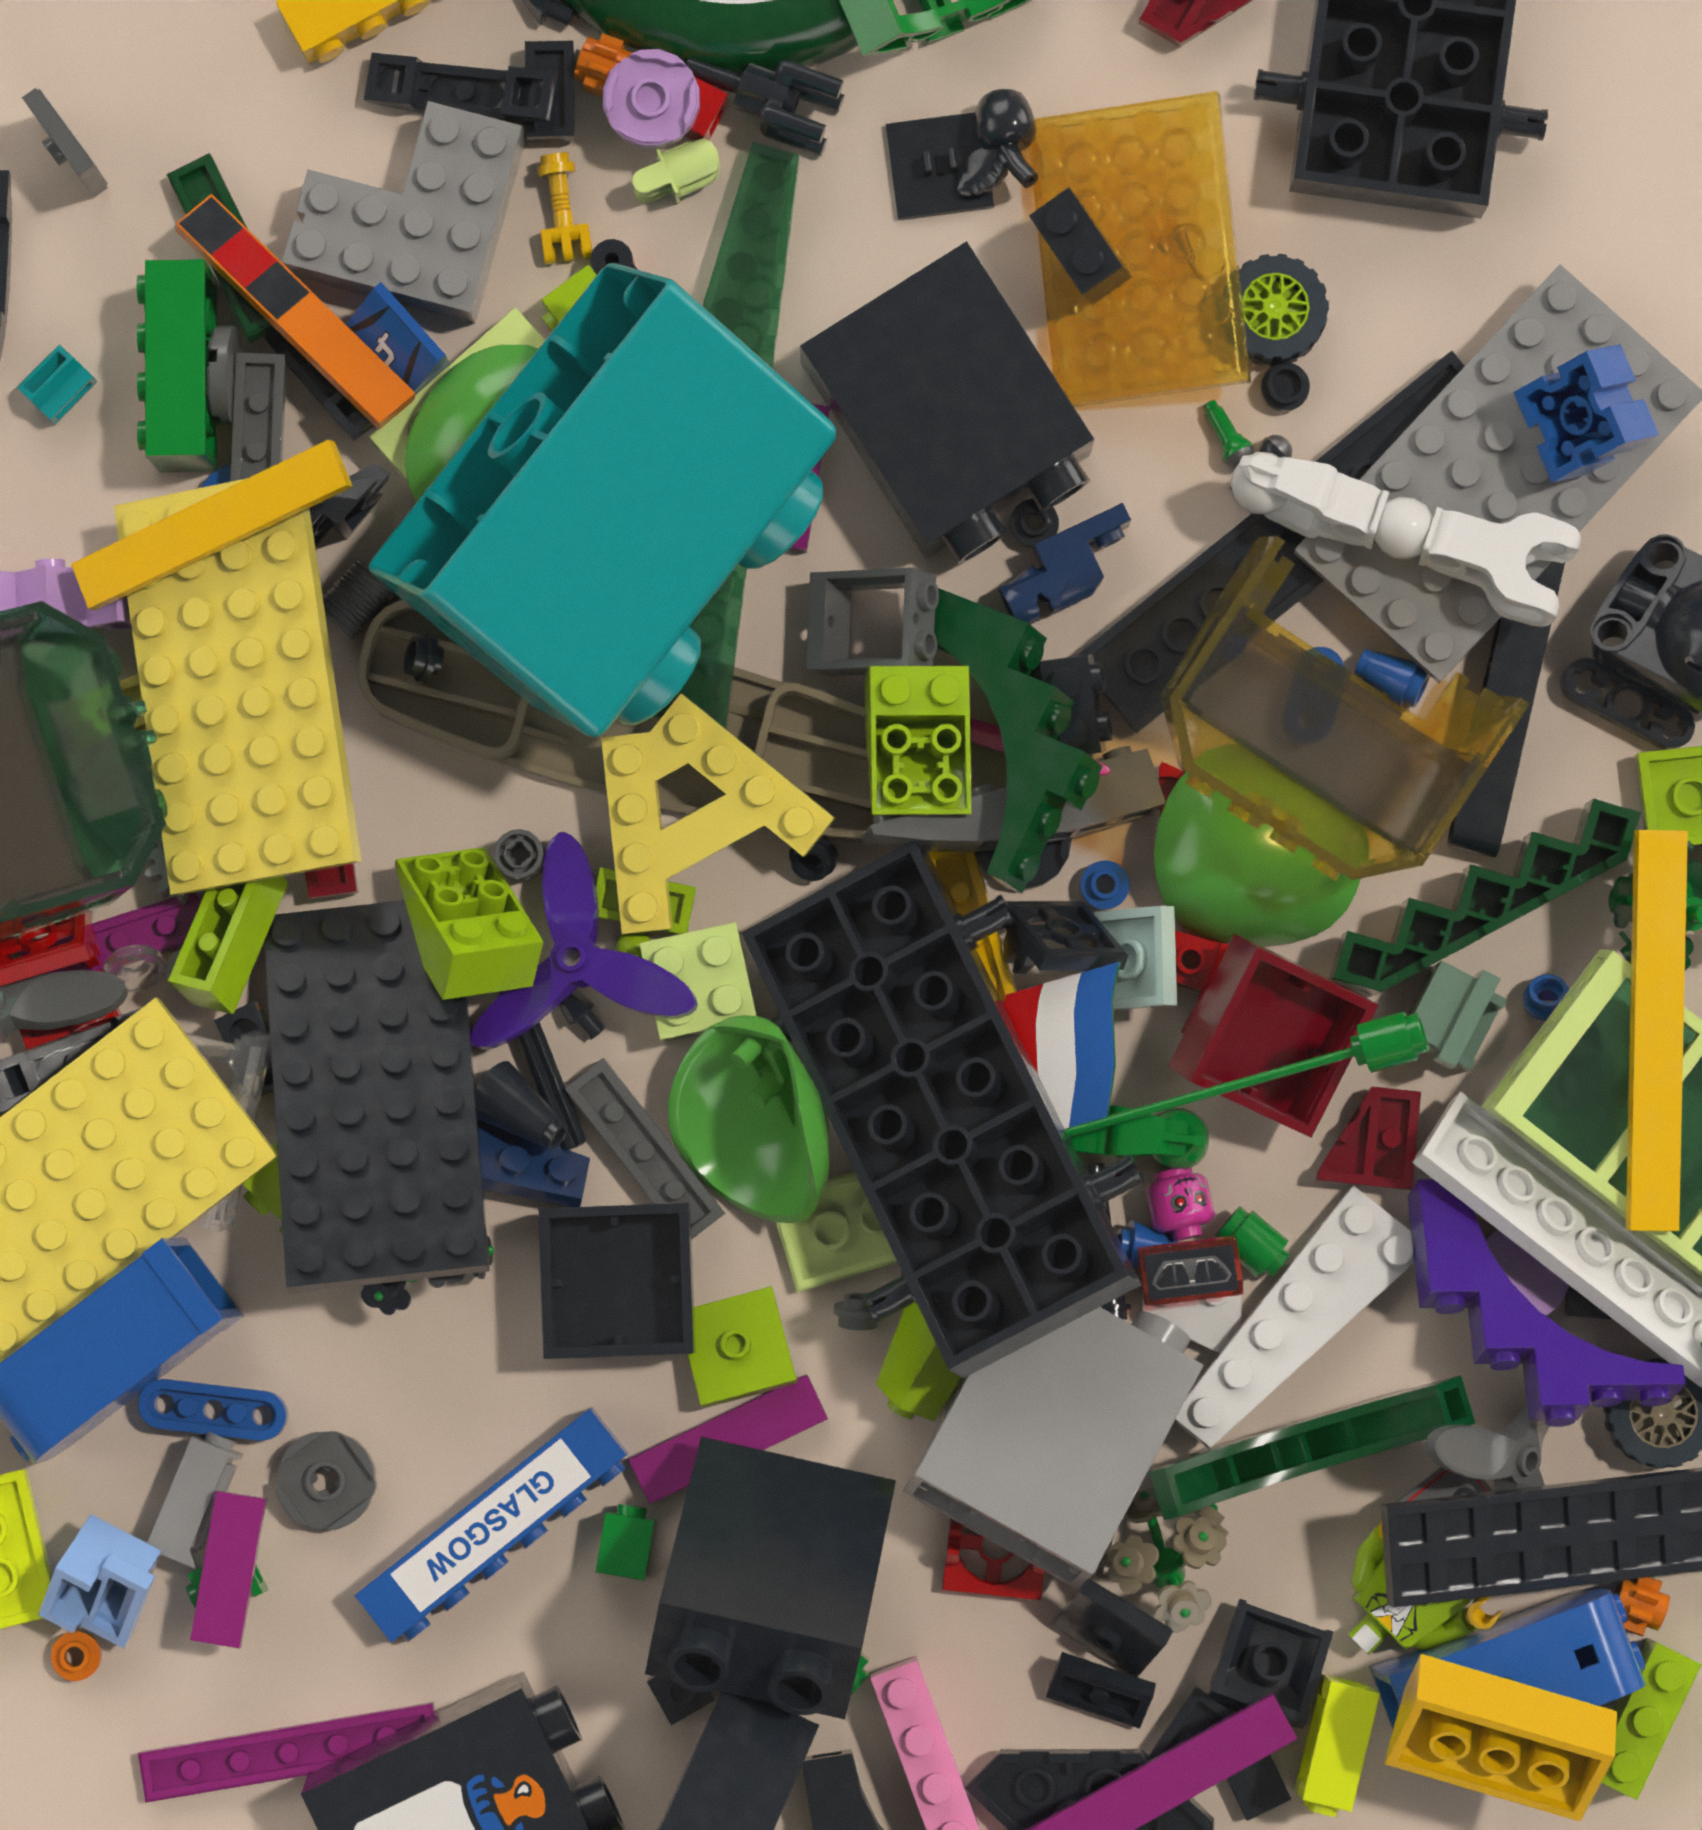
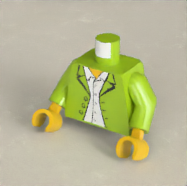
(1413, 1625)

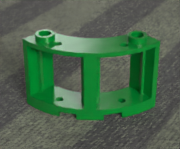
(884, 31)

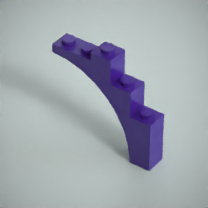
(1507, 1330)

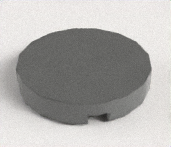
(222, 373)

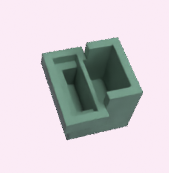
(1457, 1013)

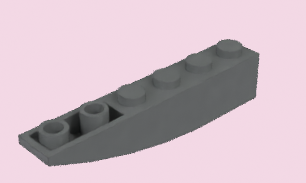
(1122, 796)

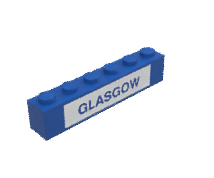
(491, 1525)

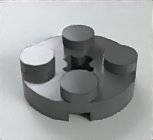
(355, 1481)

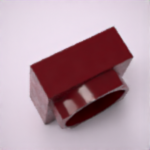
(1264, 1016)

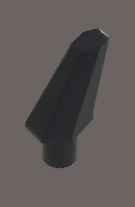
(550, 10)
(577, 1010)

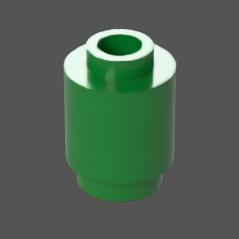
(1258, 1242)

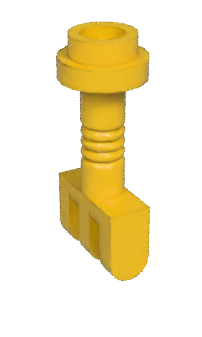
(556, 168)

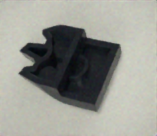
(349, 508)

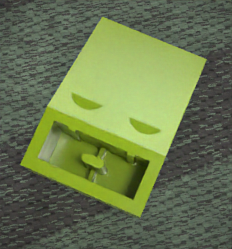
(918, 740)
(468, 923)

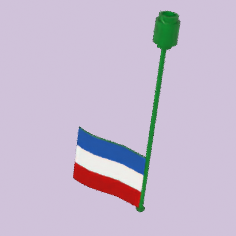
(1072, 1048)

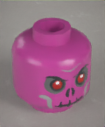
(1179, 1203)

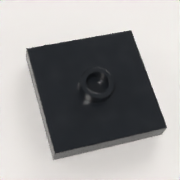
(1112, 1628)

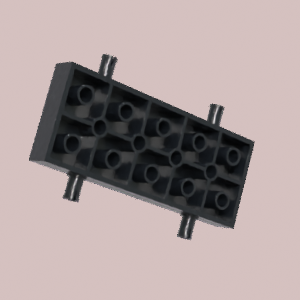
(1403, 102)
(942, 1111)

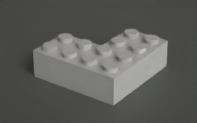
(433, 238)

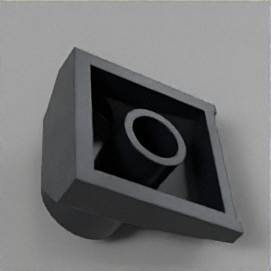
(1269, 1656)

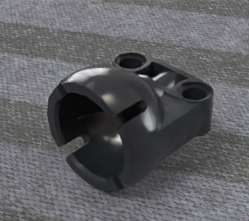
(1658, 620)

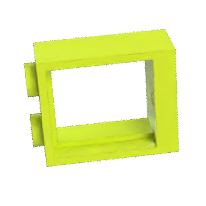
(1336, 1745)

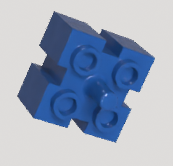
(1586, 413)

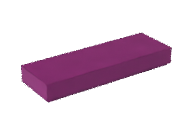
(228, 1569)

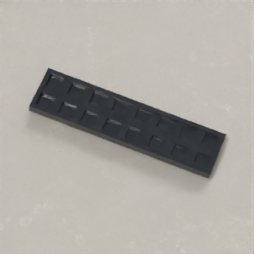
(1542, 1537)

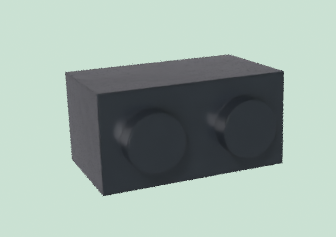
(1080, 246)

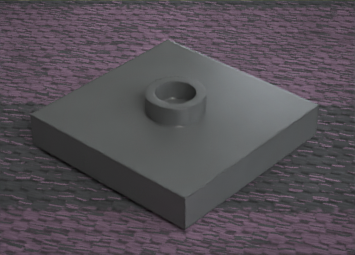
(63, 144)

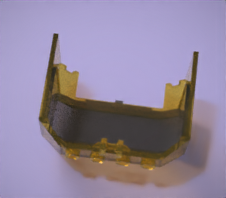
(1315, 744)

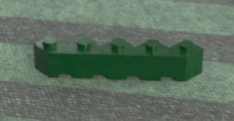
(1487, 900)

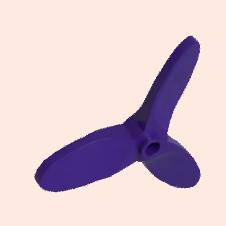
(573, 924)

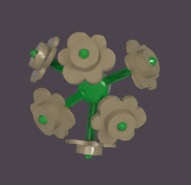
(1165, 1566)

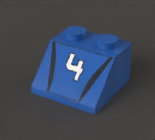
(397, 339)

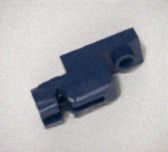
(1066, 567)

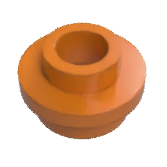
(91, 1651)

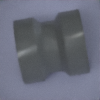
(521, 863)

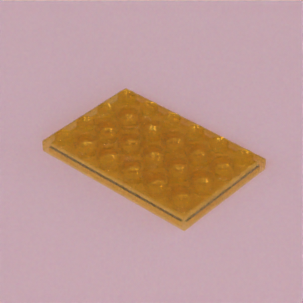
(1164, 203)

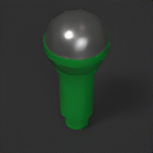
(1232, 443)

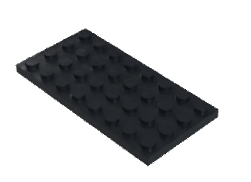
(370, 1104)

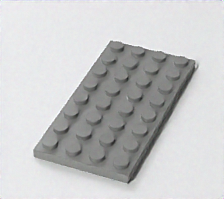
(1483, 461)

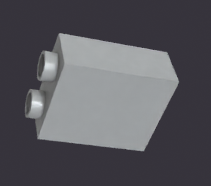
(1058, 1438)

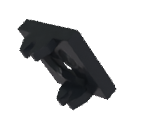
(1085, 949)

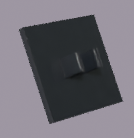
(928, 164)

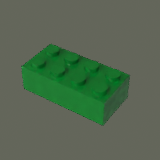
(175, 343)

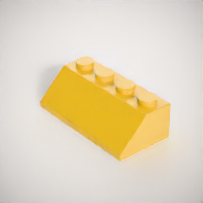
(1502, 1738)

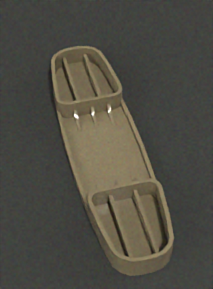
(794, 728)

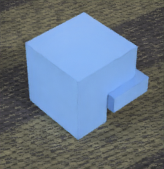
(101, 1582)

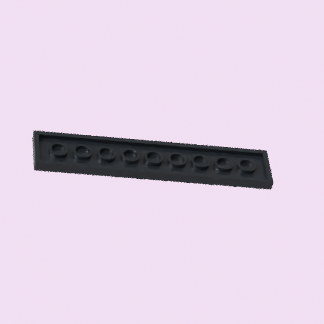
(1153, 638)

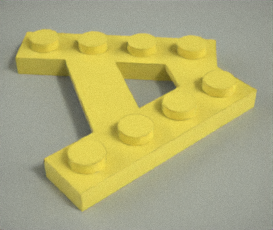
(753, 799)

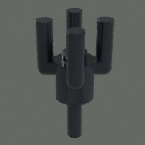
(775, 98)

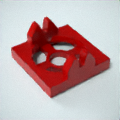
(42, 960)
(958, 1578)

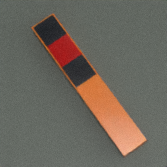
(295, 312)

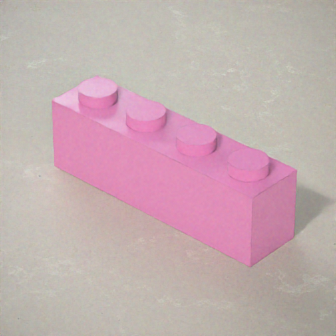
(923, 1747)

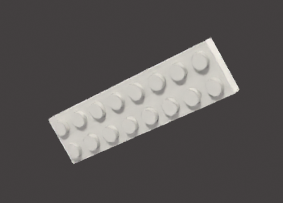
(1567, 1230)

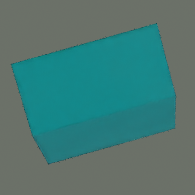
(57, 384)

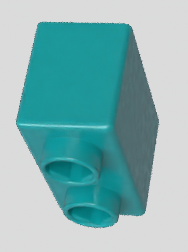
(611, 503)

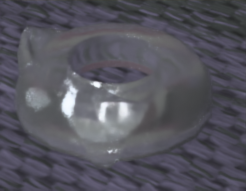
(141, 976)

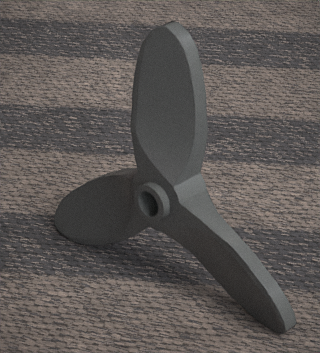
(59, 1000)
(1506, 1457)

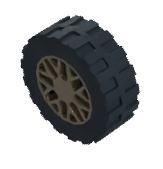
(1659, 1434)

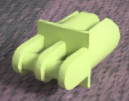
(678, 171)

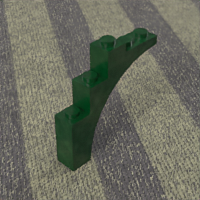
(1030, 718)
(1309, 1446)

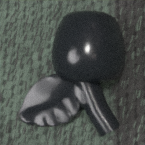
(1003, 130)

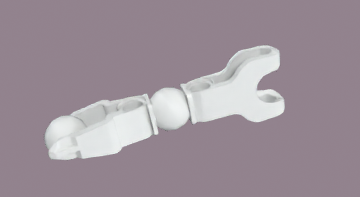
(1488, 554)

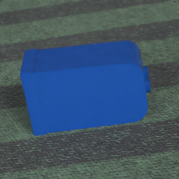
(111, 1348)
(1559, 1646)

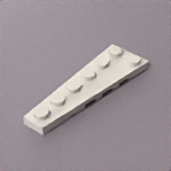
(1321, 1290)

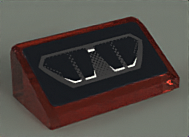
(1190, 1271)

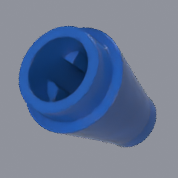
(1393, 676)

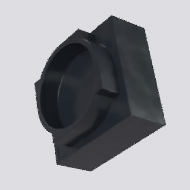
(617, 1280)

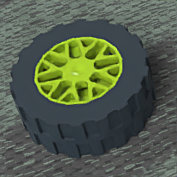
(1281, 308)

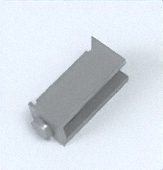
(188, 1507)

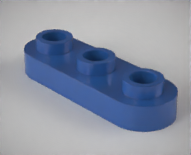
(190, 1409)

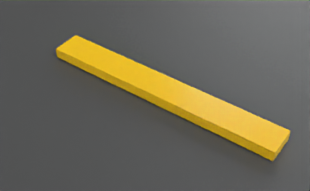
(1656, 1030)

